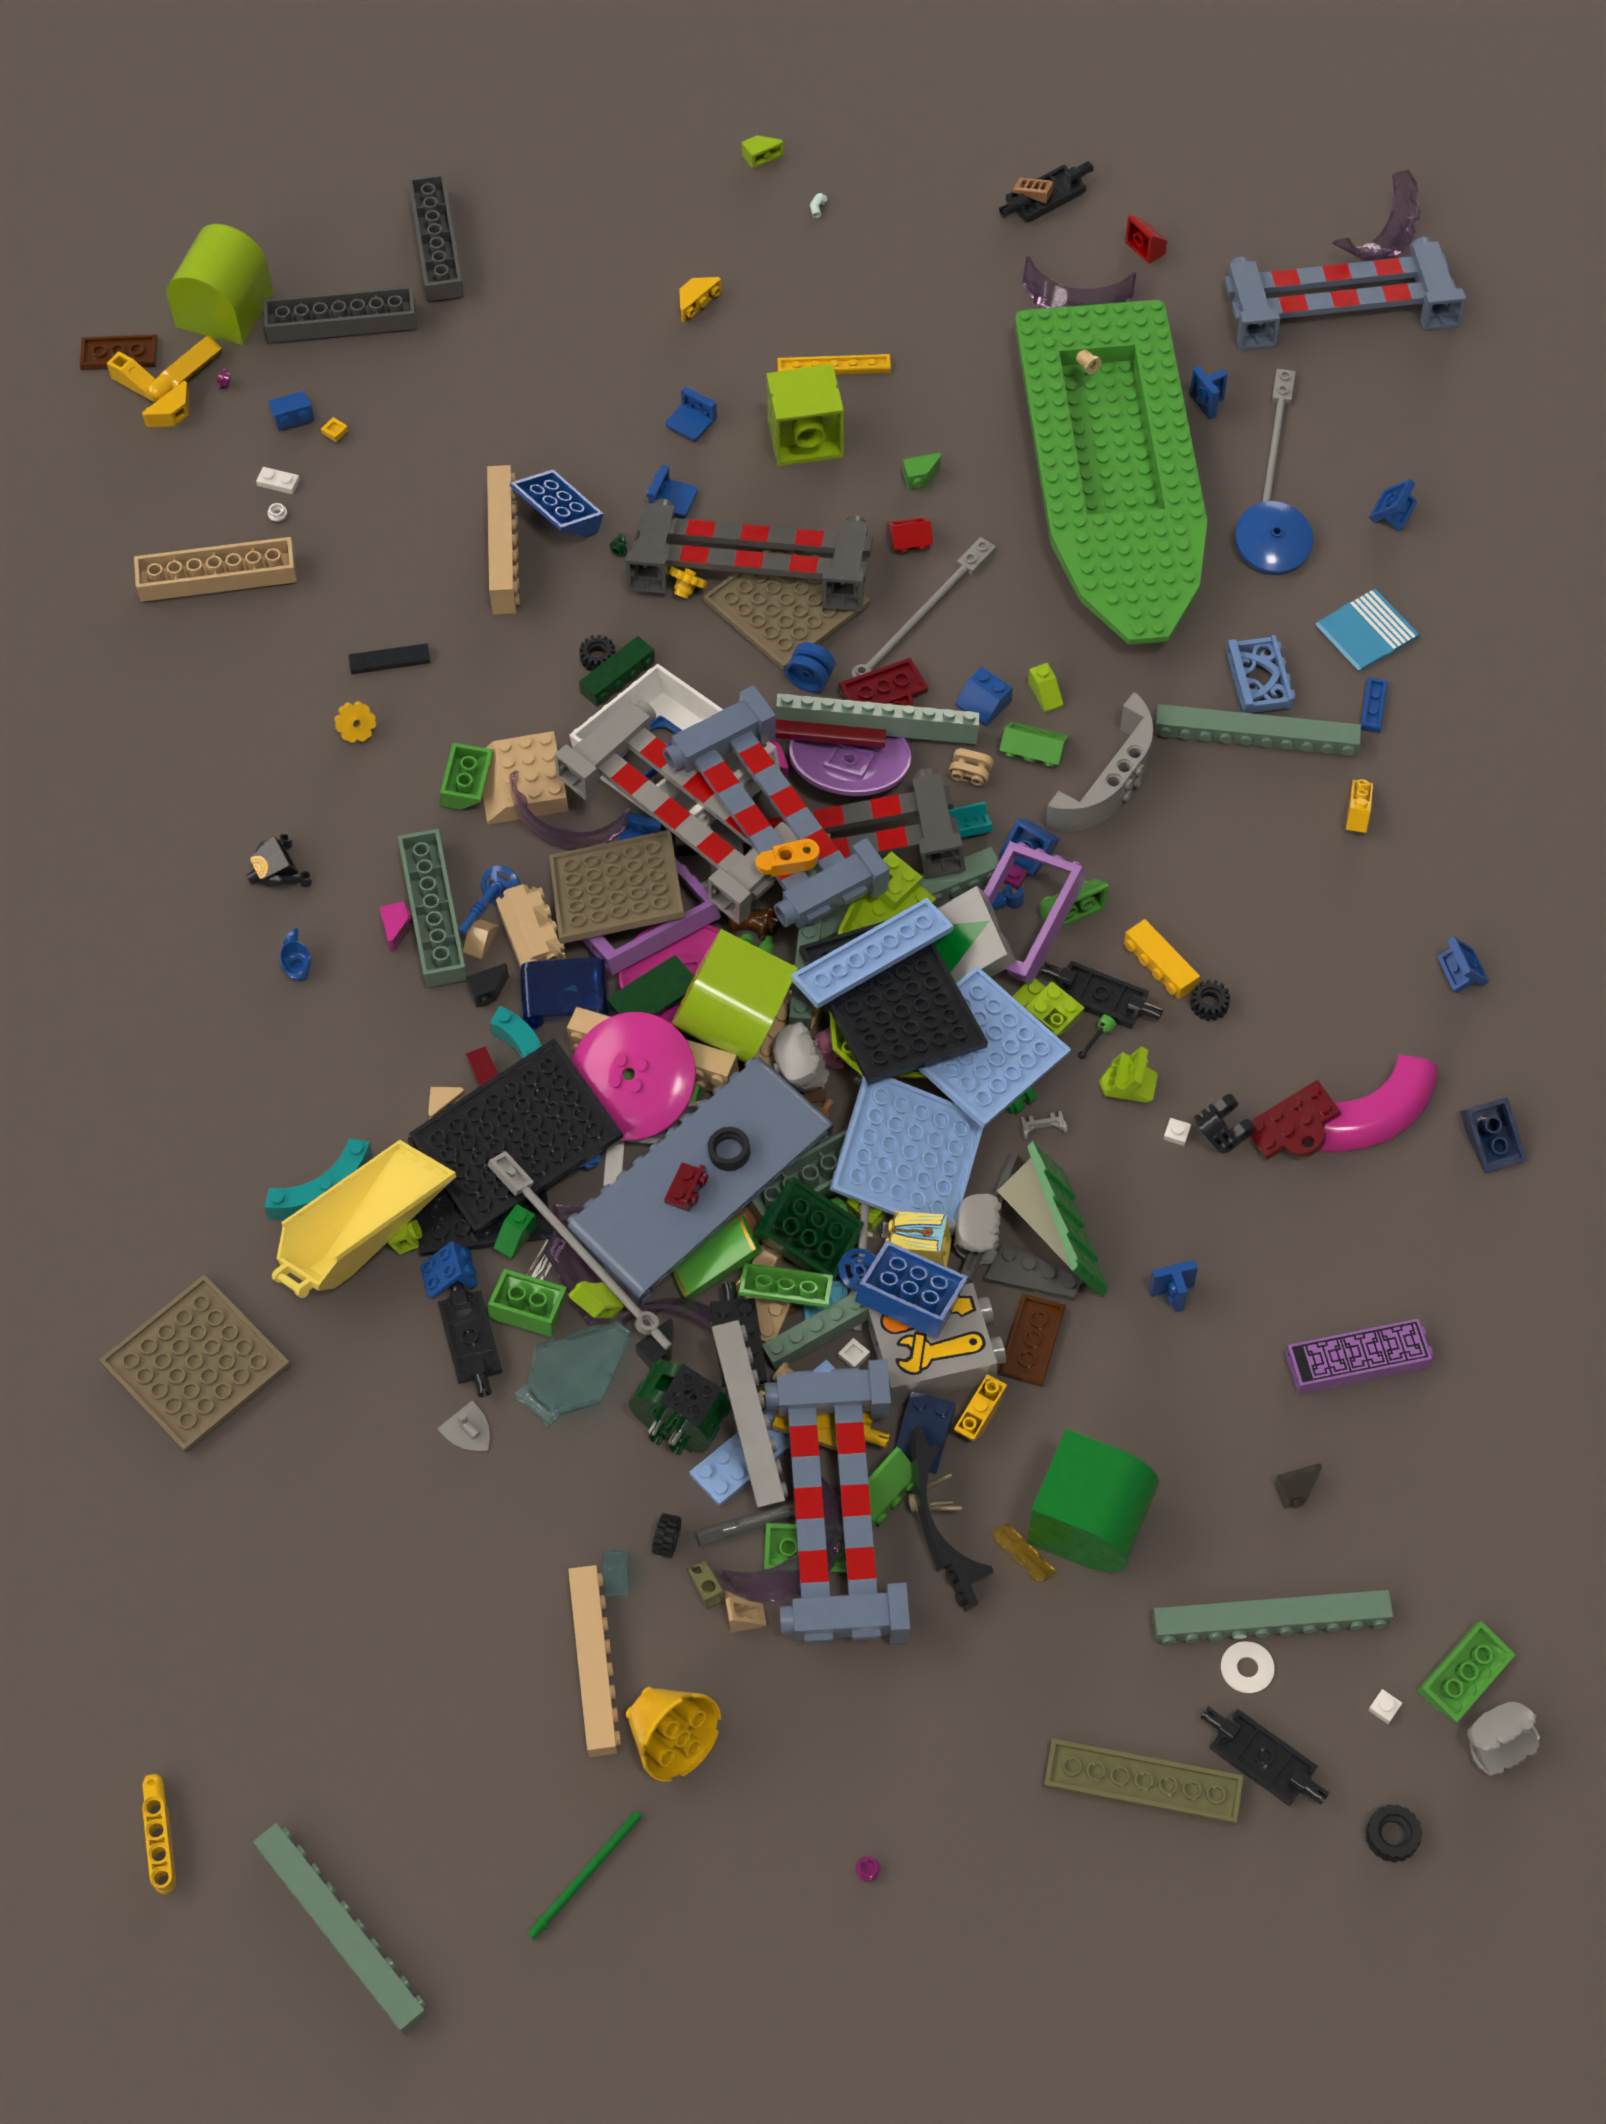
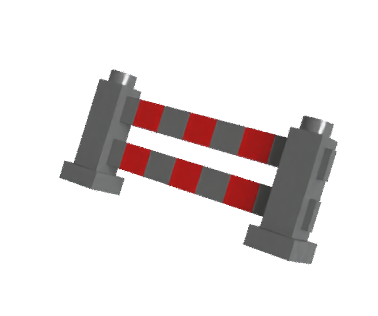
(841, 576)
(935, 835)

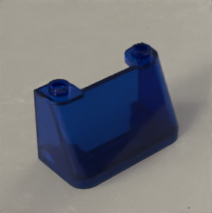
(560, 986)

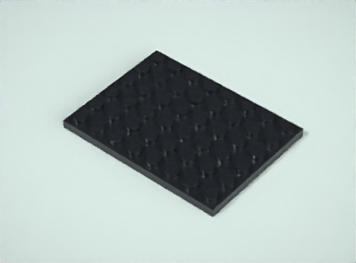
(903, 1014)
(532, 1111)

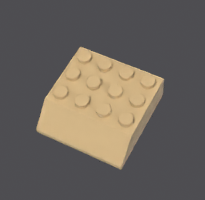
(537, 777)

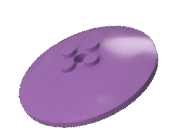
(869, 773)

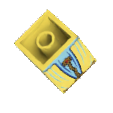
(922, 1234)

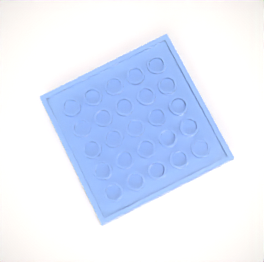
(1016, 1054)
(906, 1151)

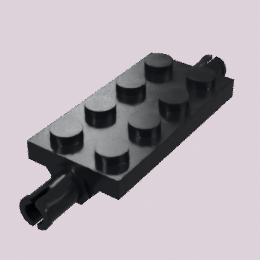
(1066, 186)
(1103, 993)
(746, 1312)
(470, 1337)
(1263, 1757)

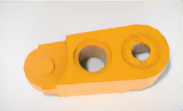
(801, 854)

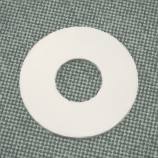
(1259, 1655)

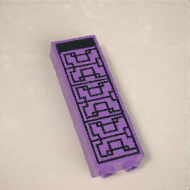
(1359, 1356)

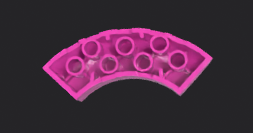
(1386, 1111)

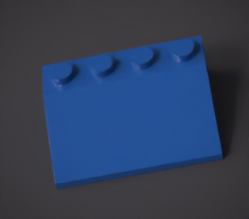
(560, 503)
(911, 1289)

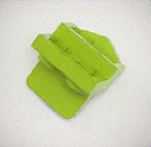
(1130, 1078)

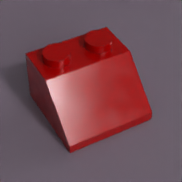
(1144, 239)
(910, 534)

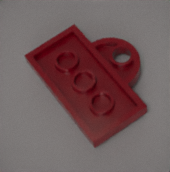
(889, 684)
(1294, 1122)

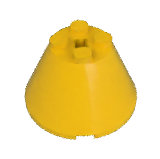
(673, 1730)

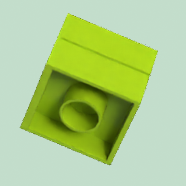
(805, 415)

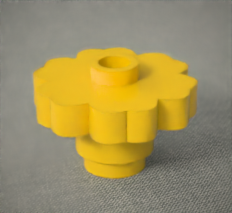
(686, 581)
(361, 728)

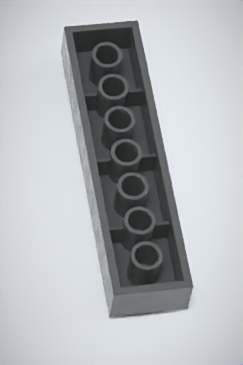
(435, 237)
(339, 314)

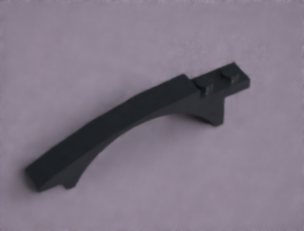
(960, 1569)

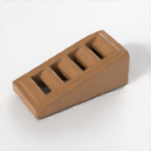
(1039, 190)

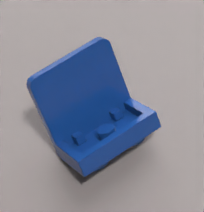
(291, 410)
(693, 415)
(677, 492)
(447, 1267)

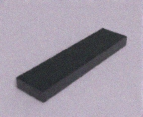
(389, 658)

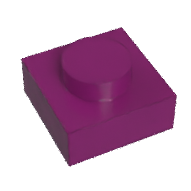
(1016, 876)

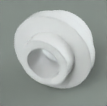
(277, 512)

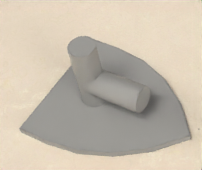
(467, 1429)

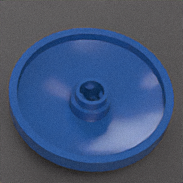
(1273, 538)

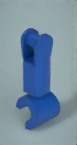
(1011, 900)

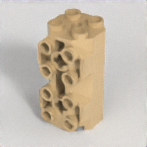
(529, 925)

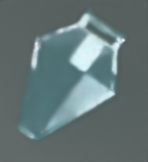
(573, 1370)

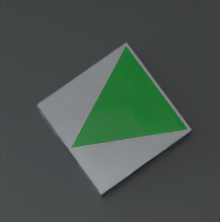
(974, 938)

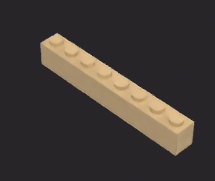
(592, 1661)

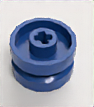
(810, 667)

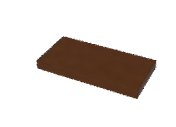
(99, 350)
(1032, 1340)

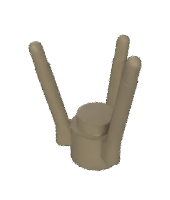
(936, 1505)

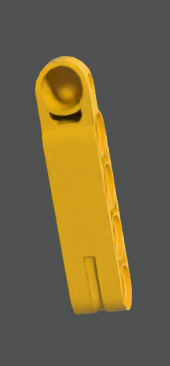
(184, 367)
(155, 1795)

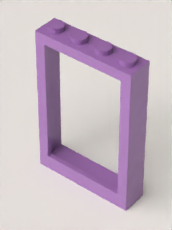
(661, 936)
(1027, 970)

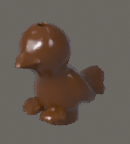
(762, 921)

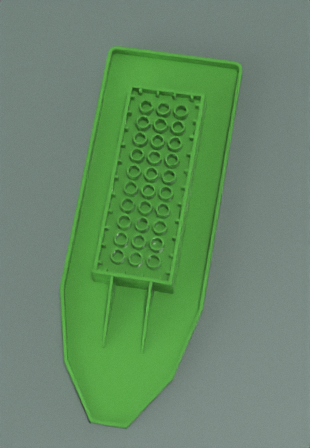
(1116, 462)

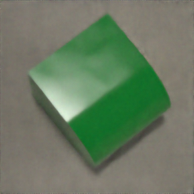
(1092, 1503)

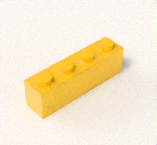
(1161, 959)

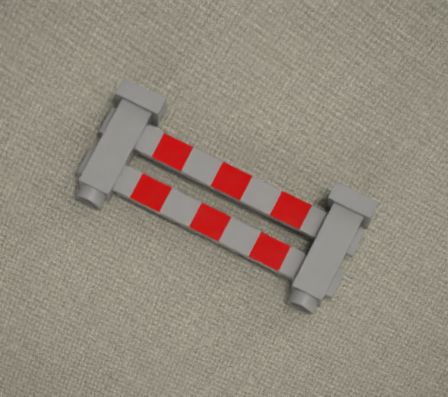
(601, 754)

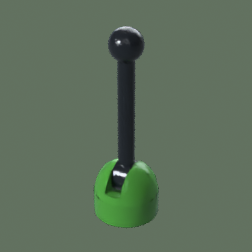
(1105, 1025)

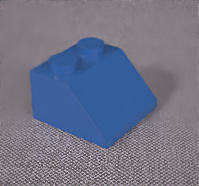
(985, 695)
(1033, 836)

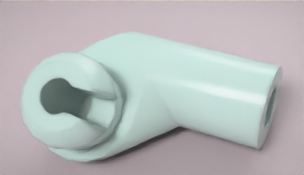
(815, 203)

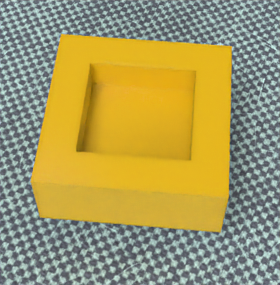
(334, 429)

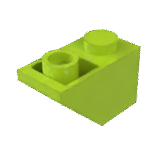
(596, 1299)

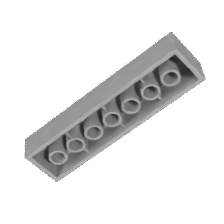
(748, 1415)

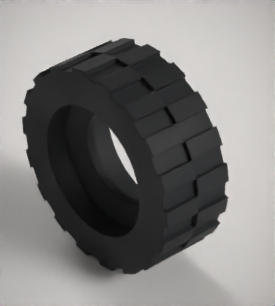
(1397, 1814)

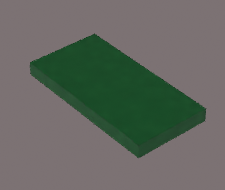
(654, 990)

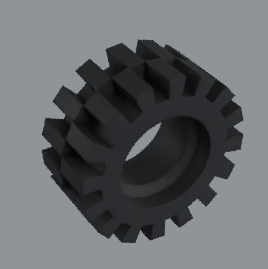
(592, 645)
(1210, 990)
(666, 1535)

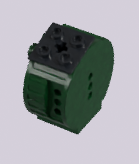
(679, 1407)

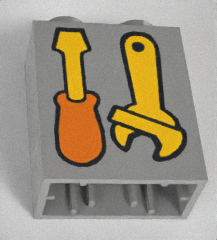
(941, 1364)

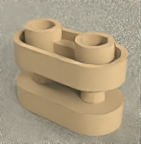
(970, 767)

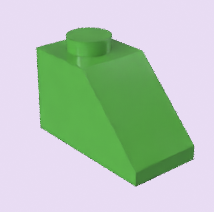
(921, 470)

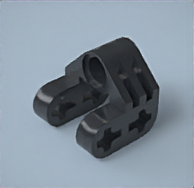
(1216, 1130)

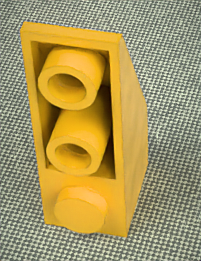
(130, 374)
(1359, 806)

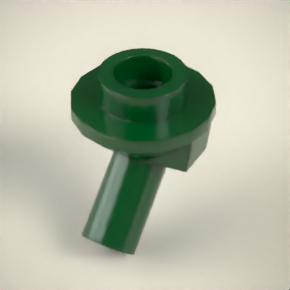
(618, 545)

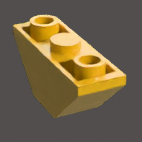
(697, 294)
(169, 409)
(981, 1408)

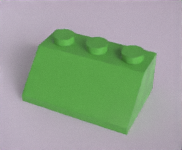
(1034, 743)
(465, 776)
(1090, 900)
(527, 1302)
(889, 1485)

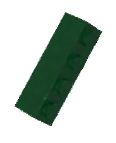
(617, 671)

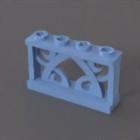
(1247, 697)

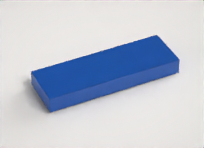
(1373, 705)

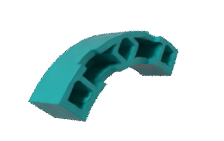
(514, 1032)
(286, 1201)

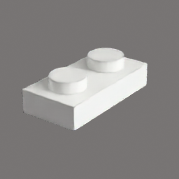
(277, 480)

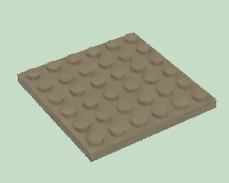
(777, 610)
(616, 886)
(194, 1363)

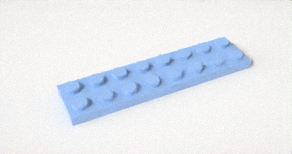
(871, 953)
(725, 1469)

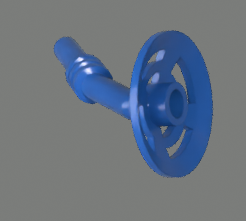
(495, 889)
(857, 1269)

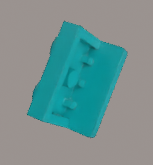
(972, 819)

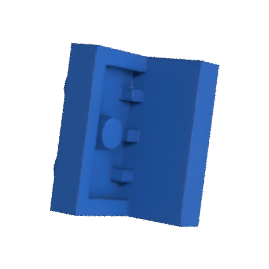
(1208, 390)
(1395, 504)
(641, 825)
(1462, 965)
(1174, 1283)

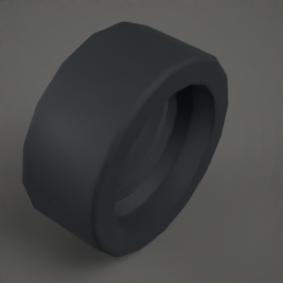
(733, 1163)

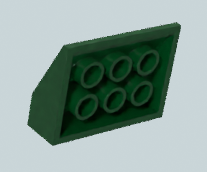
(808, 1228)

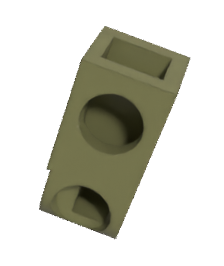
(706, 1585)

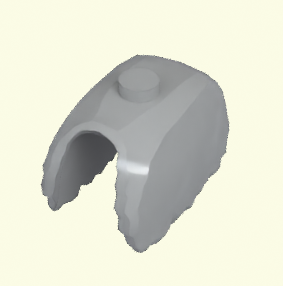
(799, 1058)
(977, 1227)
(1503, 1737)

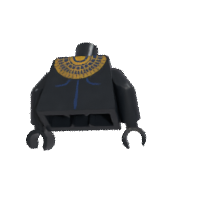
(274, 864)

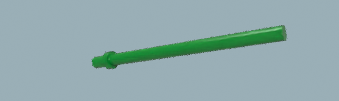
(543, 1921)

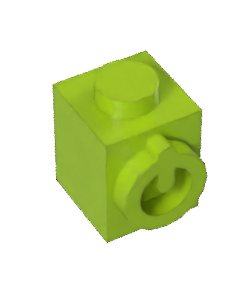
(406, 1238)

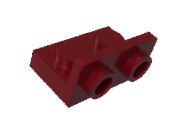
(686, 1186)

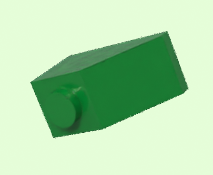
(515, 1231)

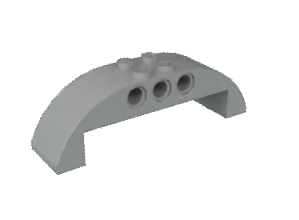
(1115, 782)

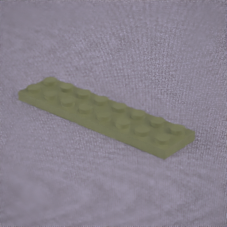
(1144, 1781)

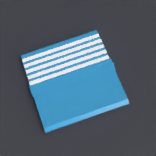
(1367, 629)

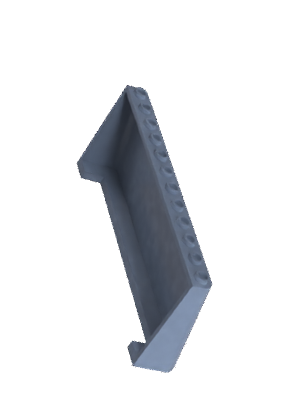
(644, 1238)

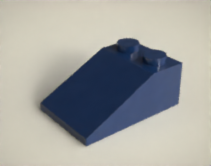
(1493, 1134)
(935, 1419)

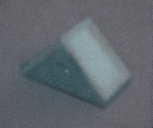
(615, 1572)

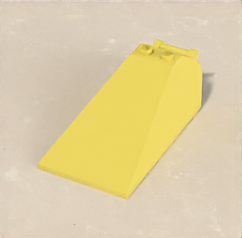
(356, 1218)

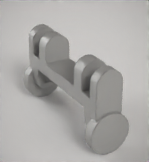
(1033, 1124)

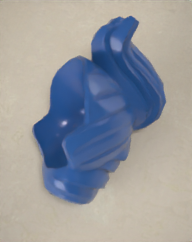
(294, 957)

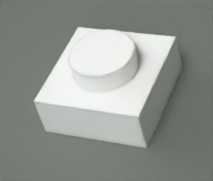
(1177, 1131)
(854, 1354)
(1385, 1706)

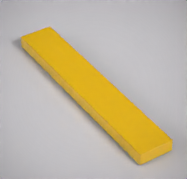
(842, 364)

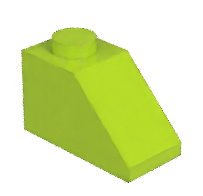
(761, 150)
(1045, 687)

